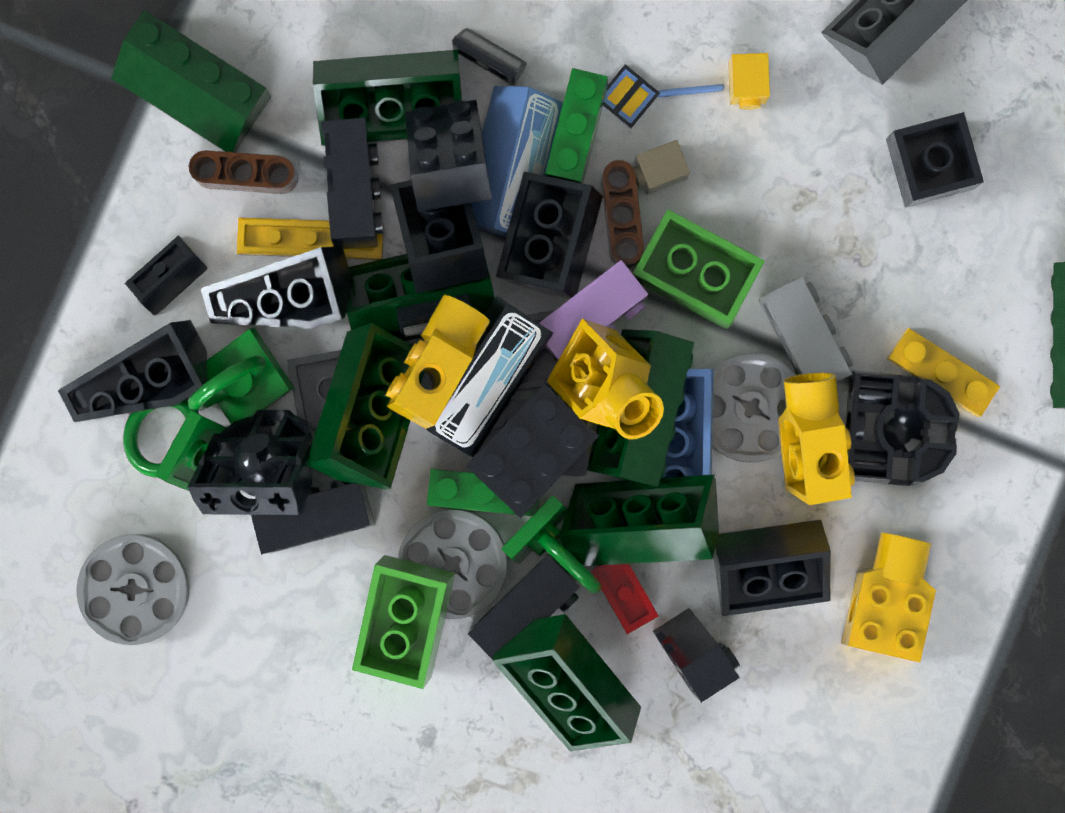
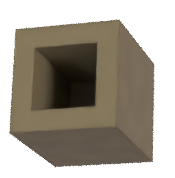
(661, 167)

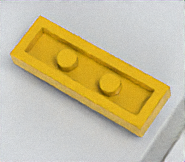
(927, 360)

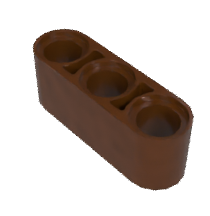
(227, 165)
(626, 197)

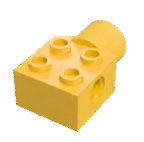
(443, 355)
(607, 381)
(814, 440)
(892, 600)

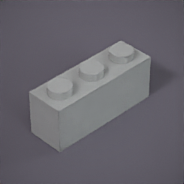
(804, 330)

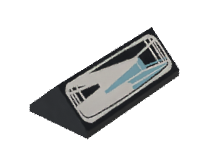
(493, 376)

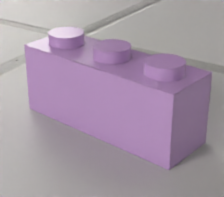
(602, 302)

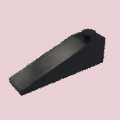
(288, 293)
(145, 376)

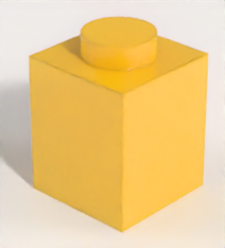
(749, 80)

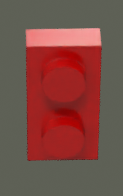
(625, 595)

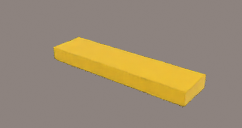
(293, 238)

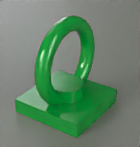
(242, 379)
(184, 451)
(541, 535)

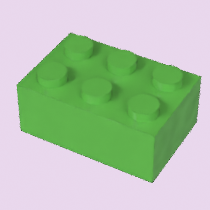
(697, 269)
(403, 621)

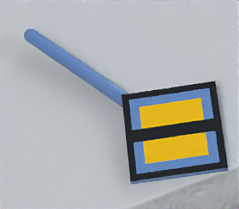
(631, 95)

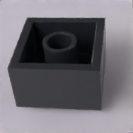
(934, 159)

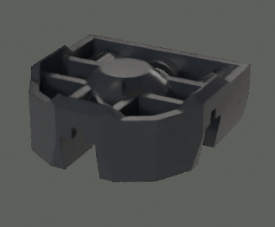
(910, 421)
(238, 462)

